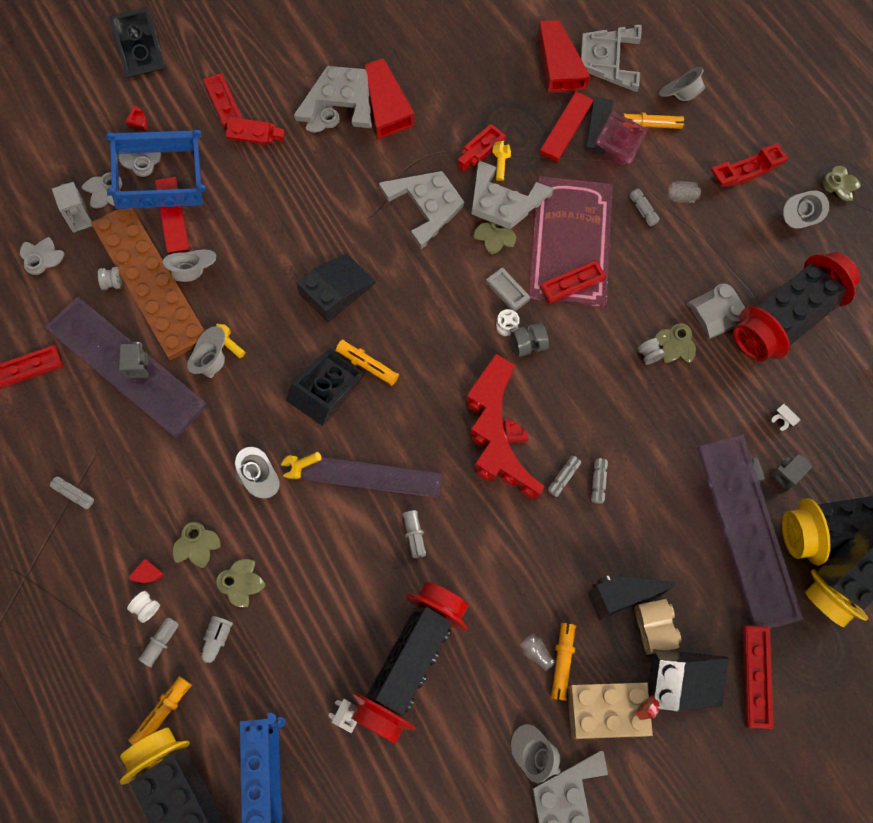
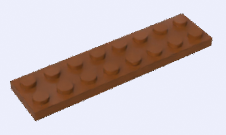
(149, 281)

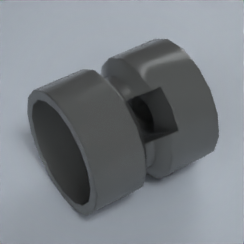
(529, 339)

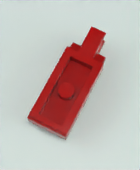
(253, 131)
(480, 147)

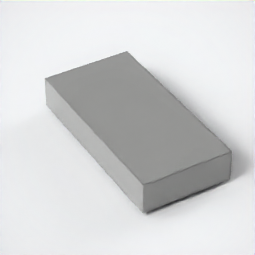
(507, 289)

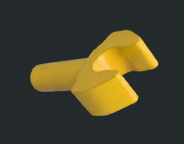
(502, 152)
(232, 346)
(297, 465)

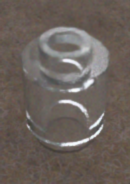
(684, 192)

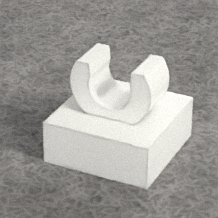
(787, 415)
(343, 715)

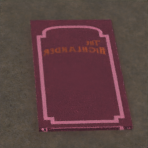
(571, 232)

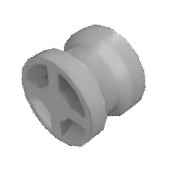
(109, 278)
(651, 351)

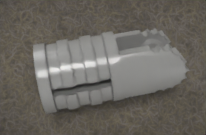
(211, 645)

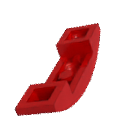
(751, 167)

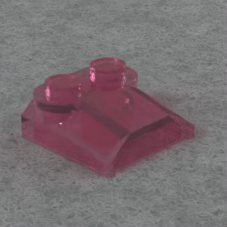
(621, 138)

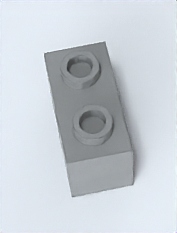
(72, 206)

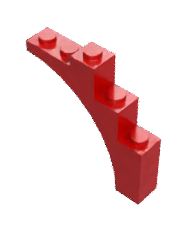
(489, 432)

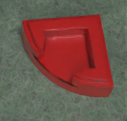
(137, 119)
(514, 432)
(146, 573)
(648, 709)

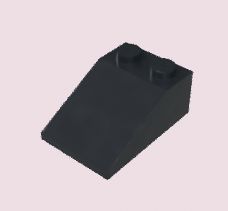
(137, 42)
(334, 286)
(324, 386)
(621, 593)
(687, 680)

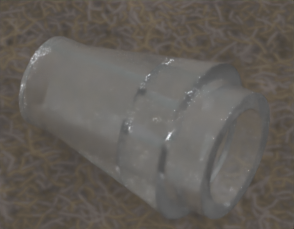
(537, 652)

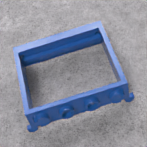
(149, 143)
(261, 770)

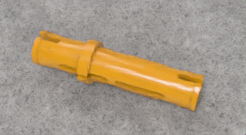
(656, 120)
(345, 348)
(563, 661)
(166, 704)

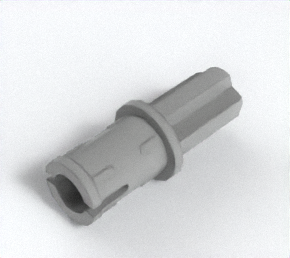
(414, 534)
(158, 642)

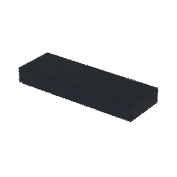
(600, 112)

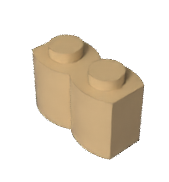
(657, 626)

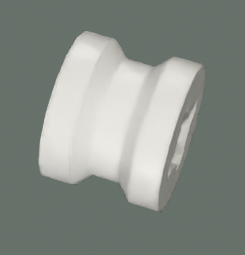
(507, 317)
(143, 606)

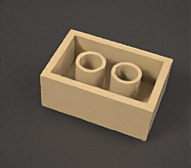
(607, 711)

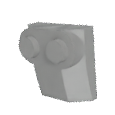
(717, 310)

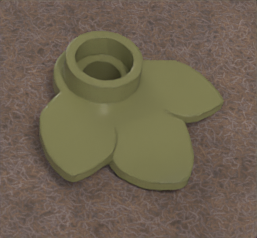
(841, 183)
(495, 237)
(676, 346)
(196, 548)
(244, 582)

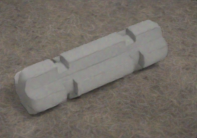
(644, 207)
(564, 476)
(599, 481)
(72, 492)

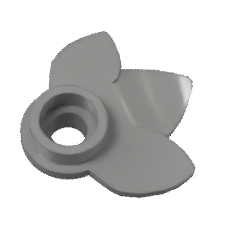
(320, 121)
(137, 160)
(98, 187)
(41, 254)

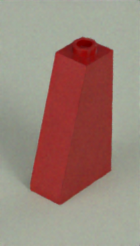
(560, 59)
(388, 104)

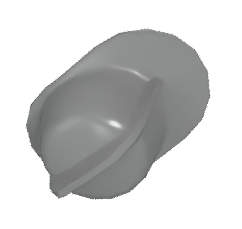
(686, 86)
(805, 209)
(188, 265)
(208, 353)
(256, 473)
(534, 753)

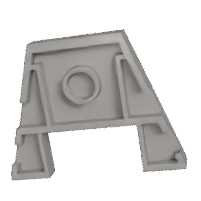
(602, 55)
(339, 88)
(433, 197)
(502, 204)
(563, 795)

